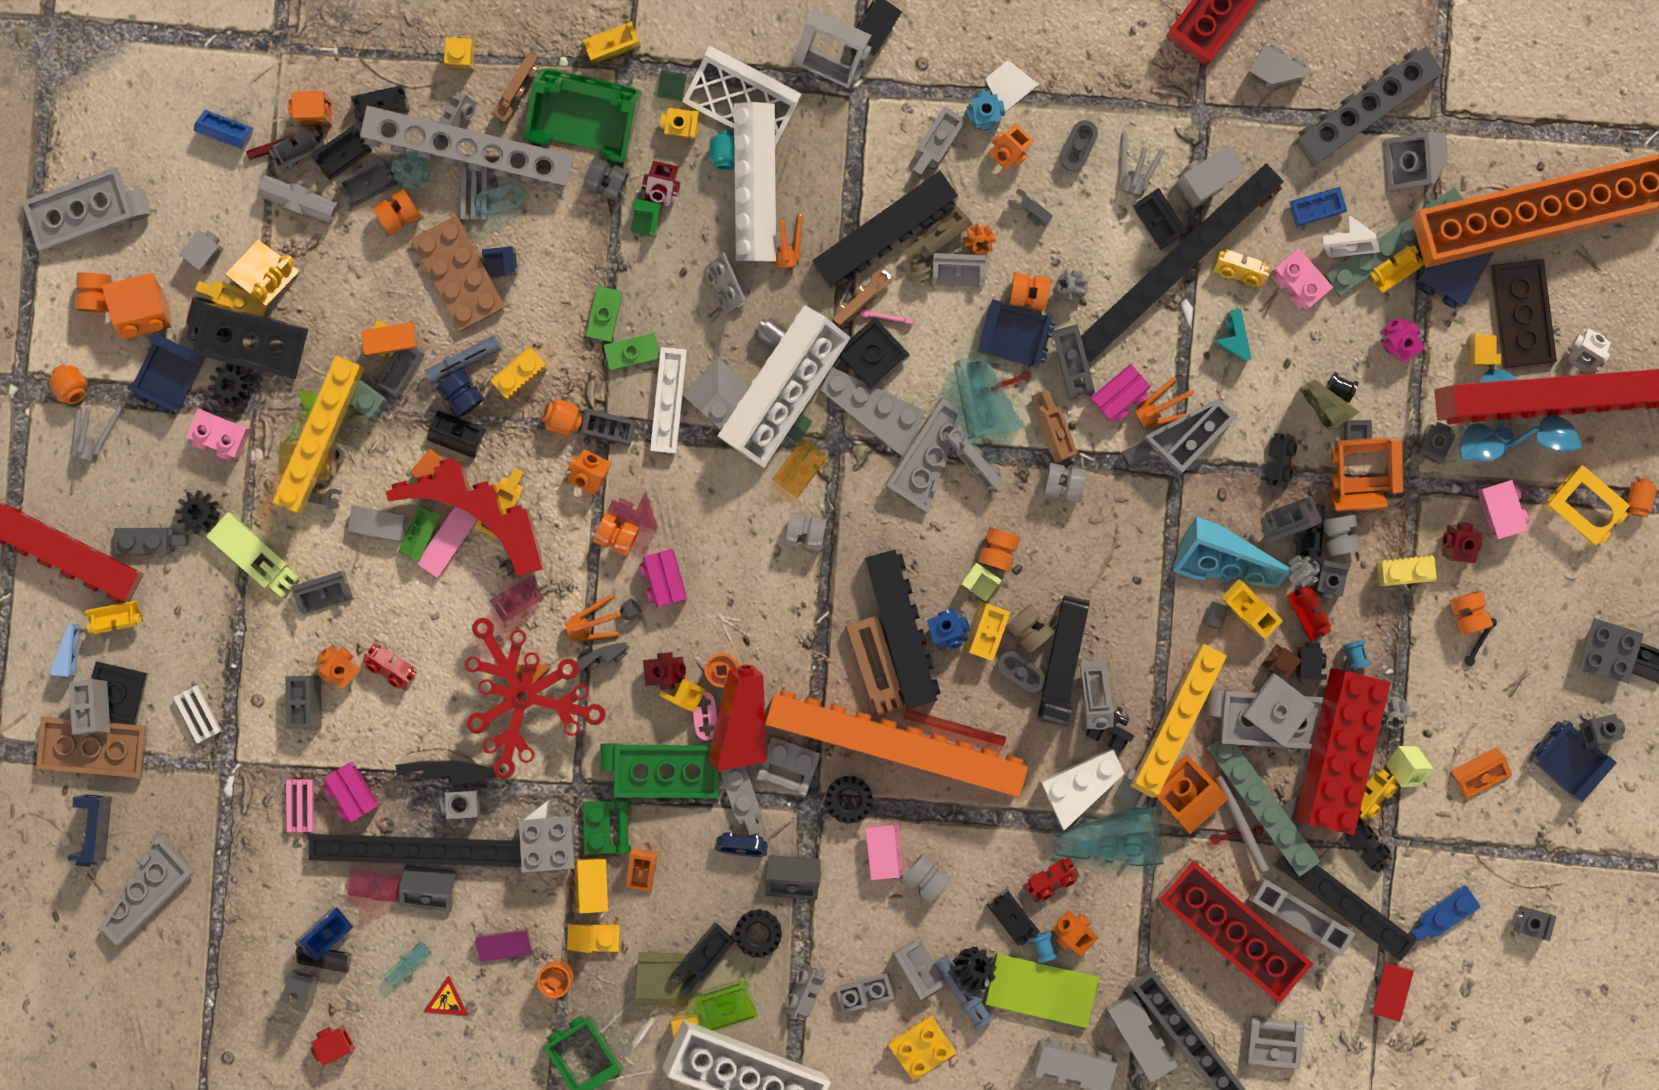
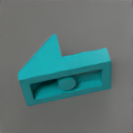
(1238, 343)

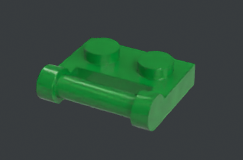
(598, 827)

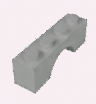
(1301, 916)

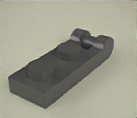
(1073, 361)

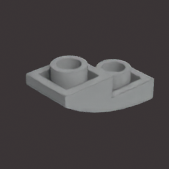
(377, 523)
(865, 992)

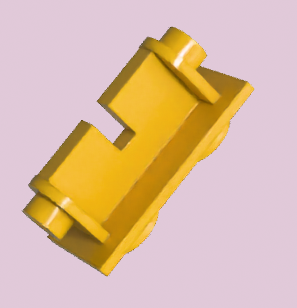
(1230, 266)
(1391, 273)
(119, 615)
(1382, 789)

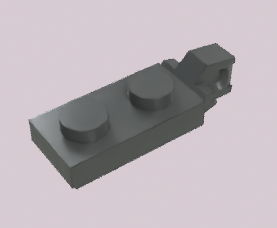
(147, 540)

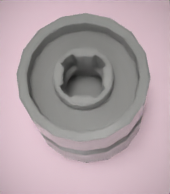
(1073, 485)
(805, 532)
(1341, 535)
(924, 877)

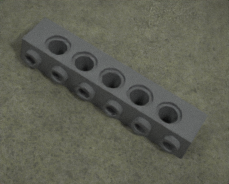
(1425, 70)
(1184, 1031)

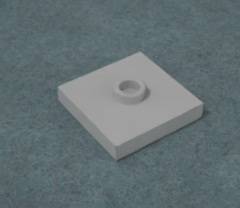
(1278, 709)

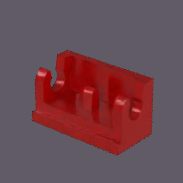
(1393, 991)

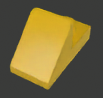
(593, 937)

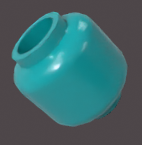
(722, 150)

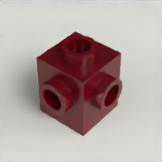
(661, 183)
(1461, 542)
(664, 671)

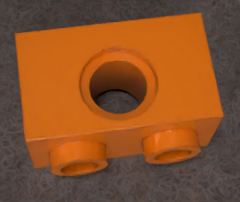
(311, 108)

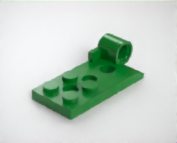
(623, 758)

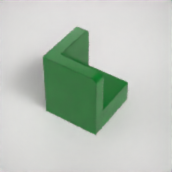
(646, 218)

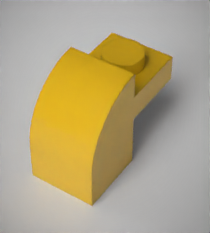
(1251, 609)

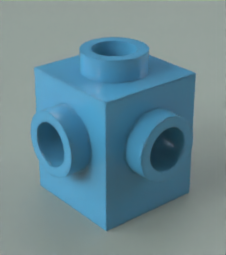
(983, 120)

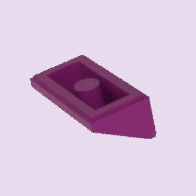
(503, 945)

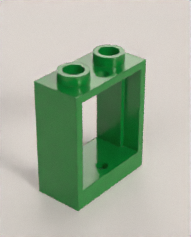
(598, 1078)

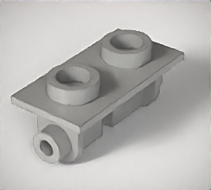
(461, 110)
(798, 1002)

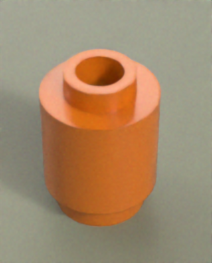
(1641, 497)

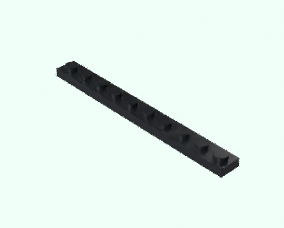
(1180, 260)
(414, 850)

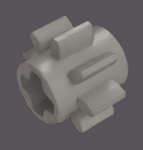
(1072, 286)
(1303, 571)
(1395, 713)

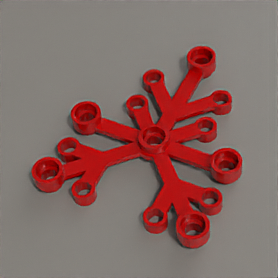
(507, 668)

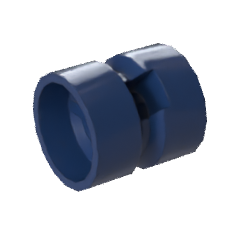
(459, 392)

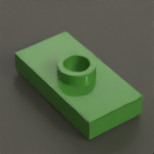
(604, 314)
(632, 351)
(419, 532)

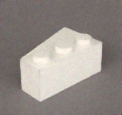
(1081, 785)

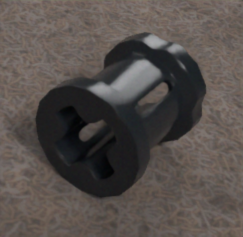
(1342, 386)

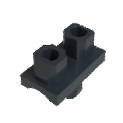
(1120, 736)

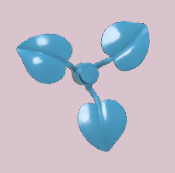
(1483, 445)

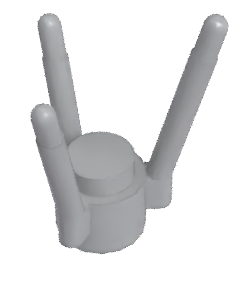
(1134, 182)
(84, 446)

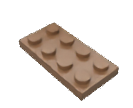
(458, 273)
(109, 754)

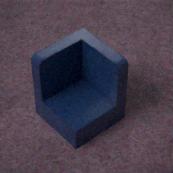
(500, 261)

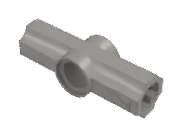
(297, 199)

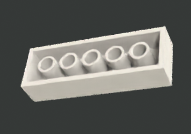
(784, 386)
(722, 1063)

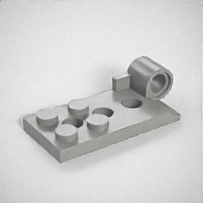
(120, 209)
(1231, 706)

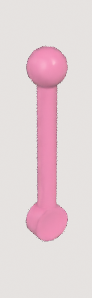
(865, 313)

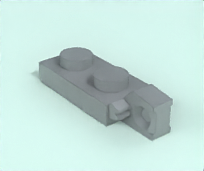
(937, 140)
(973, 458)
(742, 797)

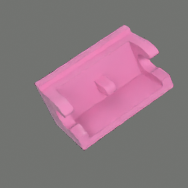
(884, 851)

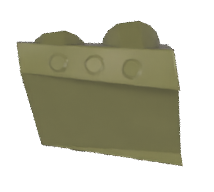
(1328, 406)
(653, 979)

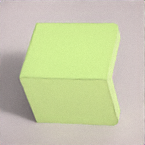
(981, 582)
(1409, 766)

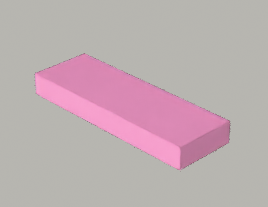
(447, 541)

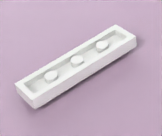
(668, 400)

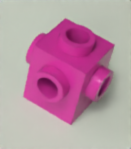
(1401, 339)

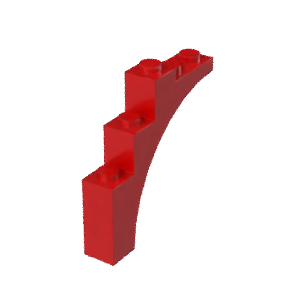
(451, 486)

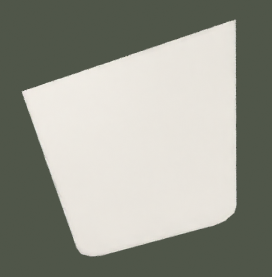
(1010, 84)

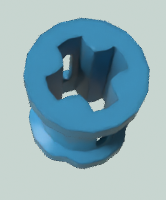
(1357, 655)
(1045, 946)

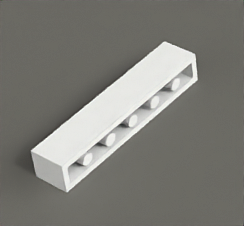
(755, 182)

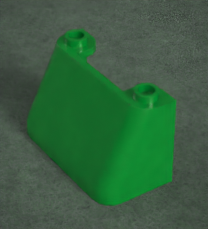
(582, 113)

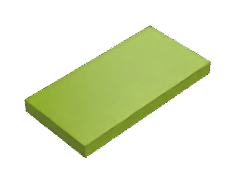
(1042, 990)

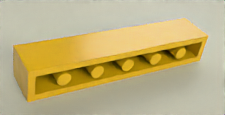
(318, 434)
(1178, 721)

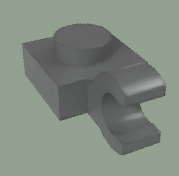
(1036, 213)
(324, 499)

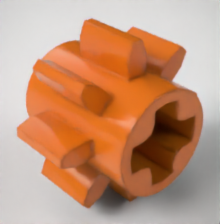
(979, 239)

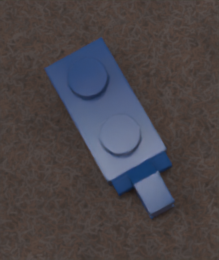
(1446, 913)

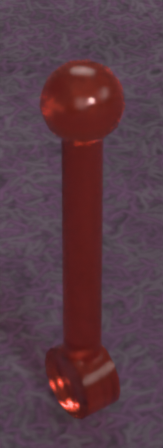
(1025, 375)
(1215, 839)

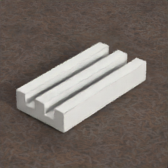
(188, 719)

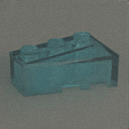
(983, 400)

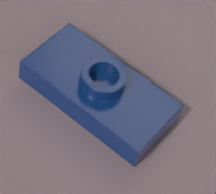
(223, 129)
(1318, 206)

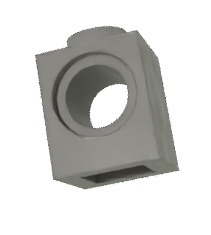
(202, 250)
(473, 804)

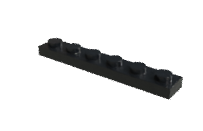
(1352, 908)

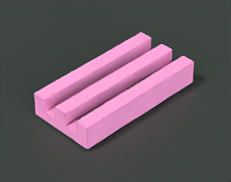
(310, 805)

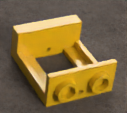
(1557, 504)

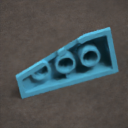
(1219, 553)

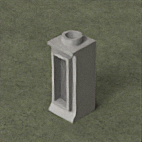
(1096, 694)

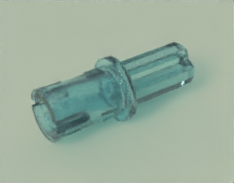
(406, 964)

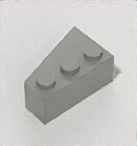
(1205, 180)
(1190, 435)
(1140, 1037)
(1074, 1065)

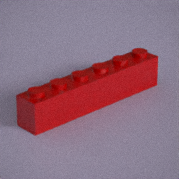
(68, 554)

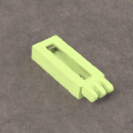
(244, 548)

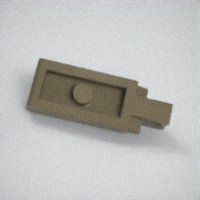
(937, 235)

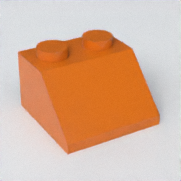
(137, 306)
(1190, 794)

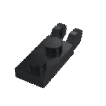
(703, 957)

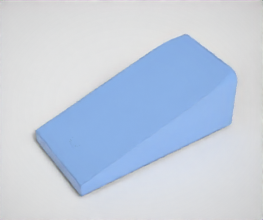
(66, 656)

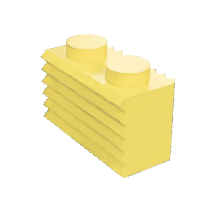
(1406, 570)

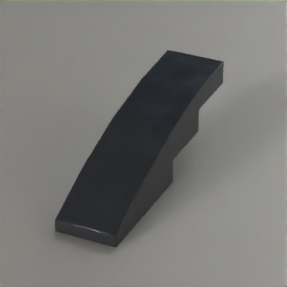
(460, 771)

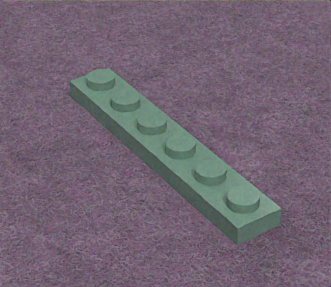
(1360, 266)
(1264, 806)

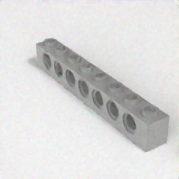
(558, 161)

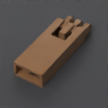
(874, 655)

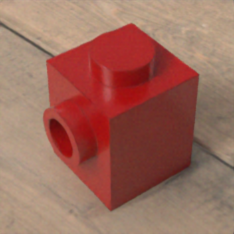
(331, 1045)

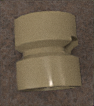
(1029, 629)

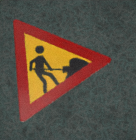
(446, 1000)

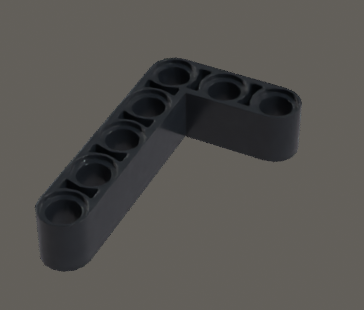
(1063, 660)

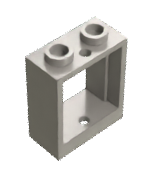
(826, 65)

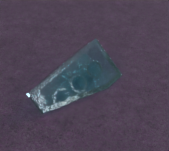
(1124, 836)

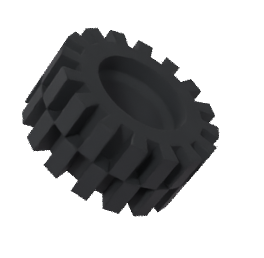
(839, 812)
(755, 949)

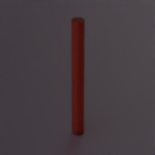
(954, 727)

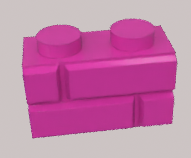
(1120, 393)
(663, 577)
(350, 792)

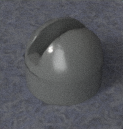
(630, 610)

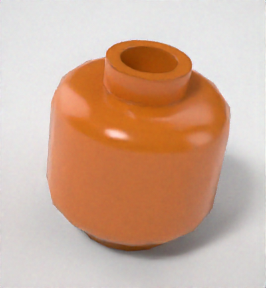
(68, 384)
(561, 417)

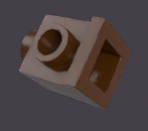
(1281, 662)

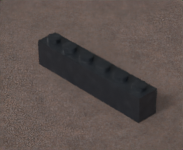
(885, 229)
(901, 628)

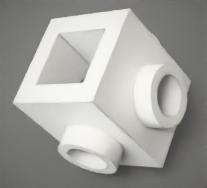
(1589, 351)

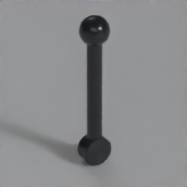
(1470, 660)

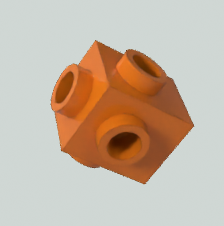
(1011, 147)
(588, 471)
(336, 666)
(1074, 933)

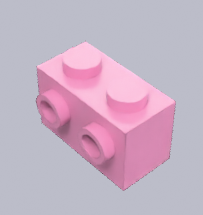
(1301, 280)
(217, 433)
(1503, 509)

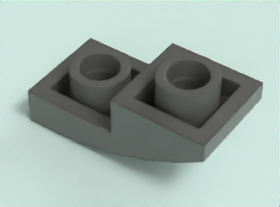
(611, 652)

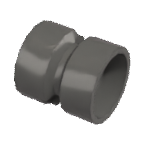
(597, 175)

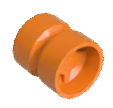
(390, 218)
(1020, 291)
(91, 295)
(616, 534)
(999, 549)
(1478, 619)
(718, 668)
(555, 979)

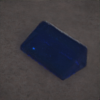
(324, 934)

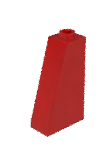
(740, 724)

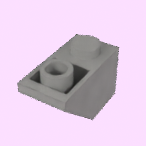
(1275, 69)

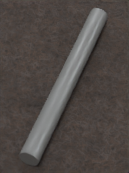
(1242, 825)

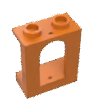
(1391, 482)

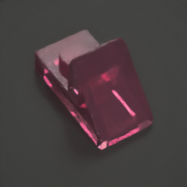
(643, 515)
(516, 599)
(374, 885)

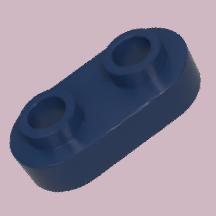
(732, 844)

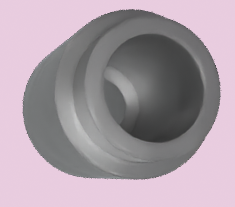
(770, 333)

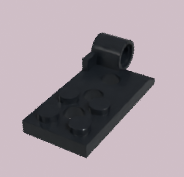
(211, 317)

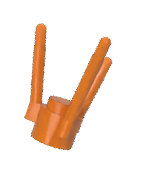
(785, 255)
(1149, 414)
(579, 628)

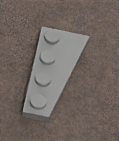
(878, 411)
(922, 463)
(151, 886)

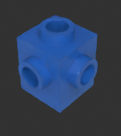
(948, 629)

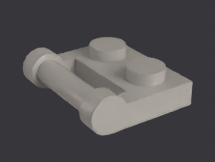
(791, 758)
(1275, 1051)

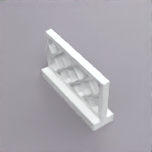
(745, 74)

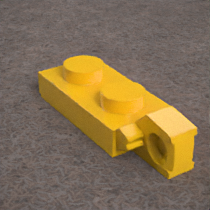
(231, 296)
(509, 495)

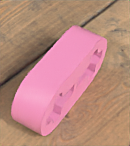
(712, 717)

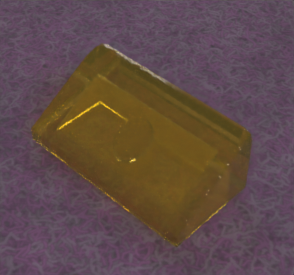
(799, 467)

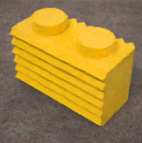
(519, 373)

